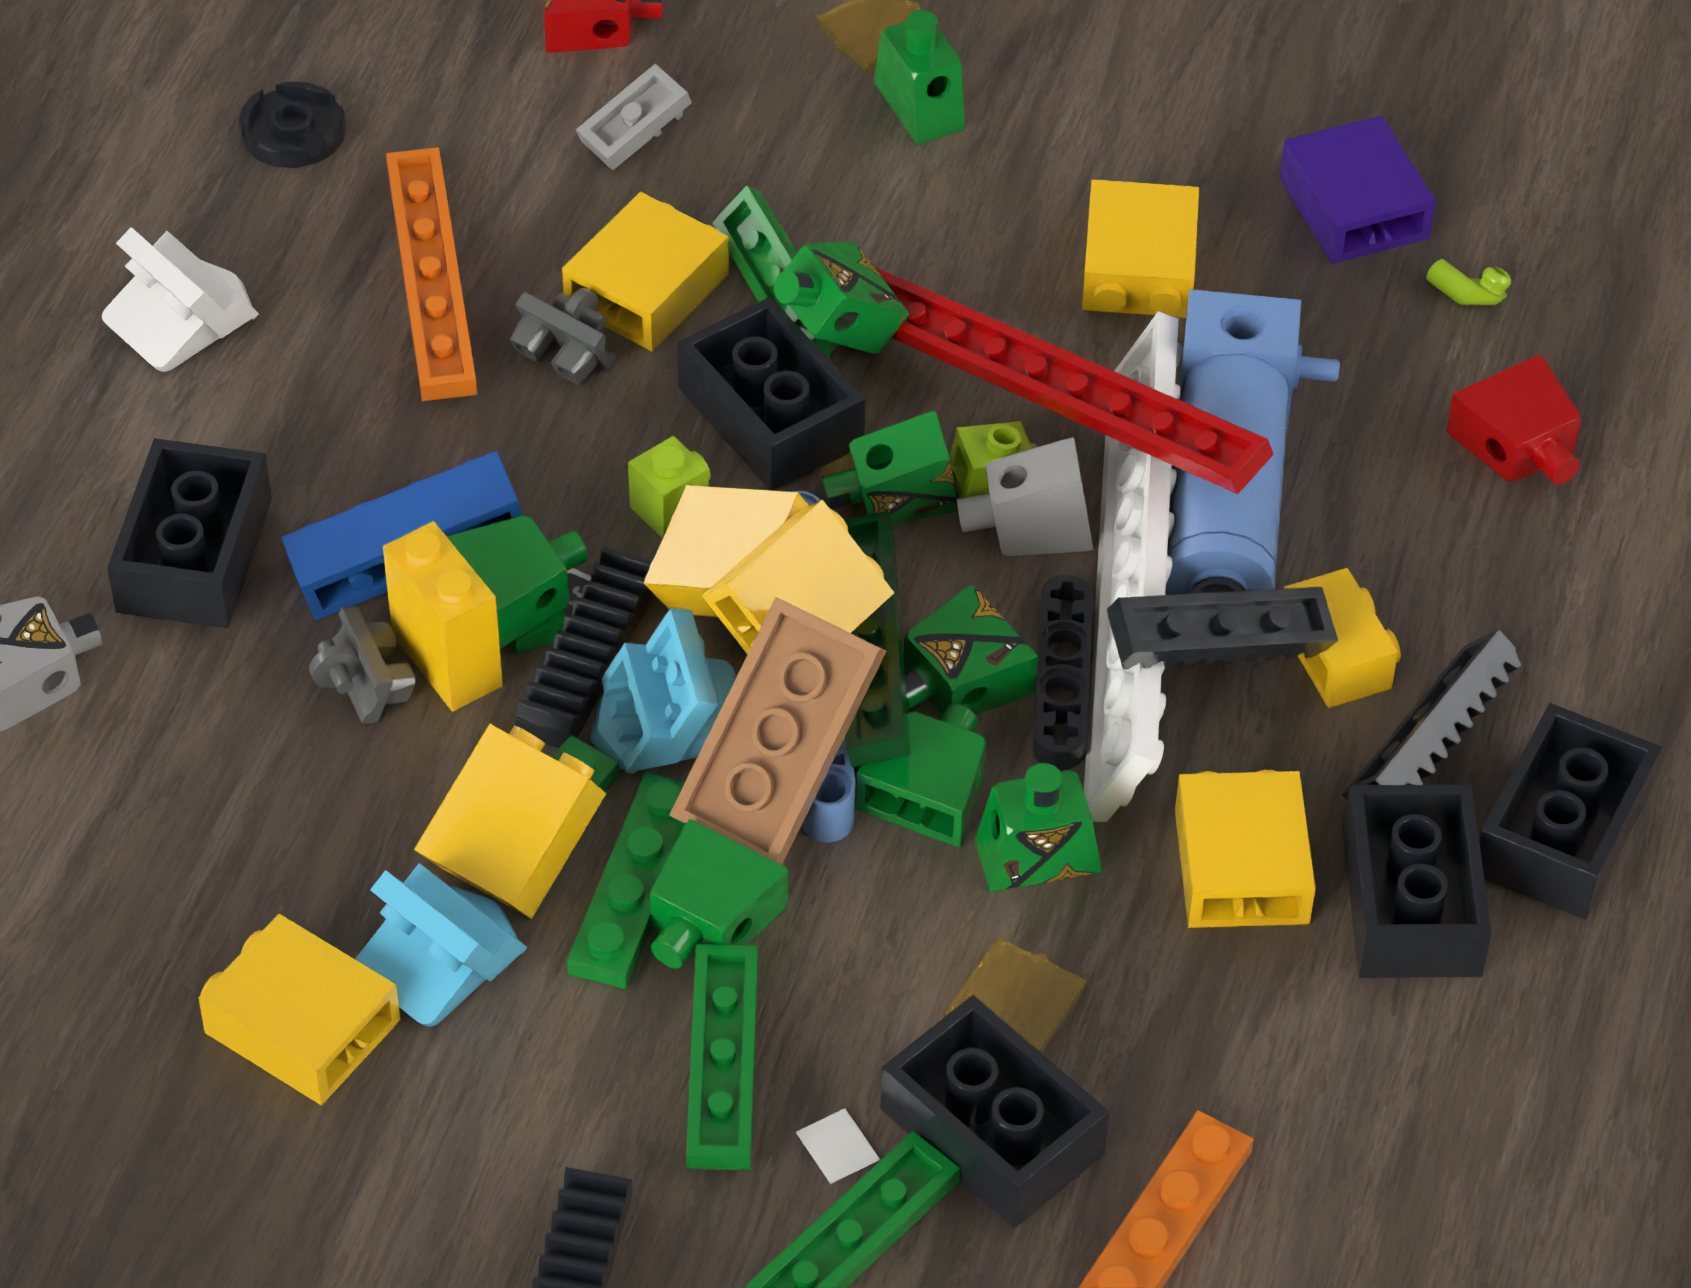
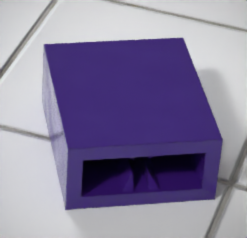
(1357, 189)

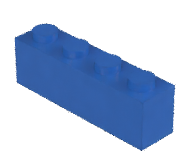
(343, 557)

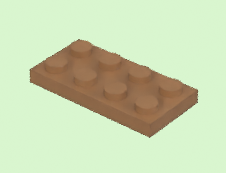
(778, 730)

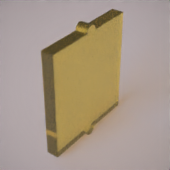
(859, 23)
(1023, 991)

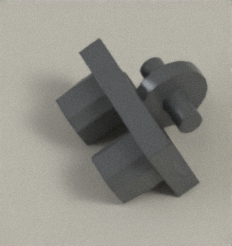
(570, 324)
(356, 665)

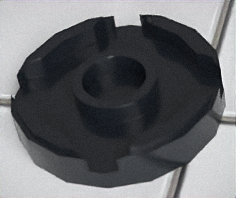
(292, 125)

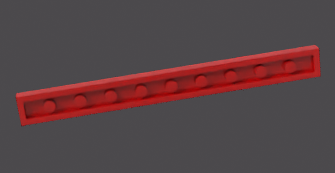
(1079, 388)

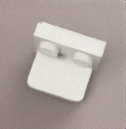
(174, 301)

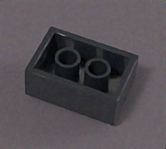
(770, 393)
(190, 533)
(1567, 810)
(1416, 881)
(994, 1110)

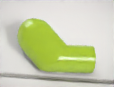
(1466, 290)

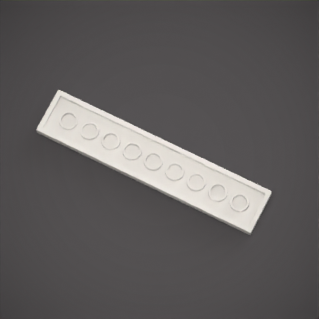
(1131, 563)

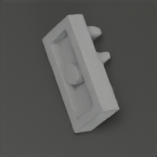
(634, 117)

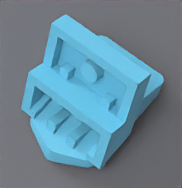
(660, 697)
(437, 943)

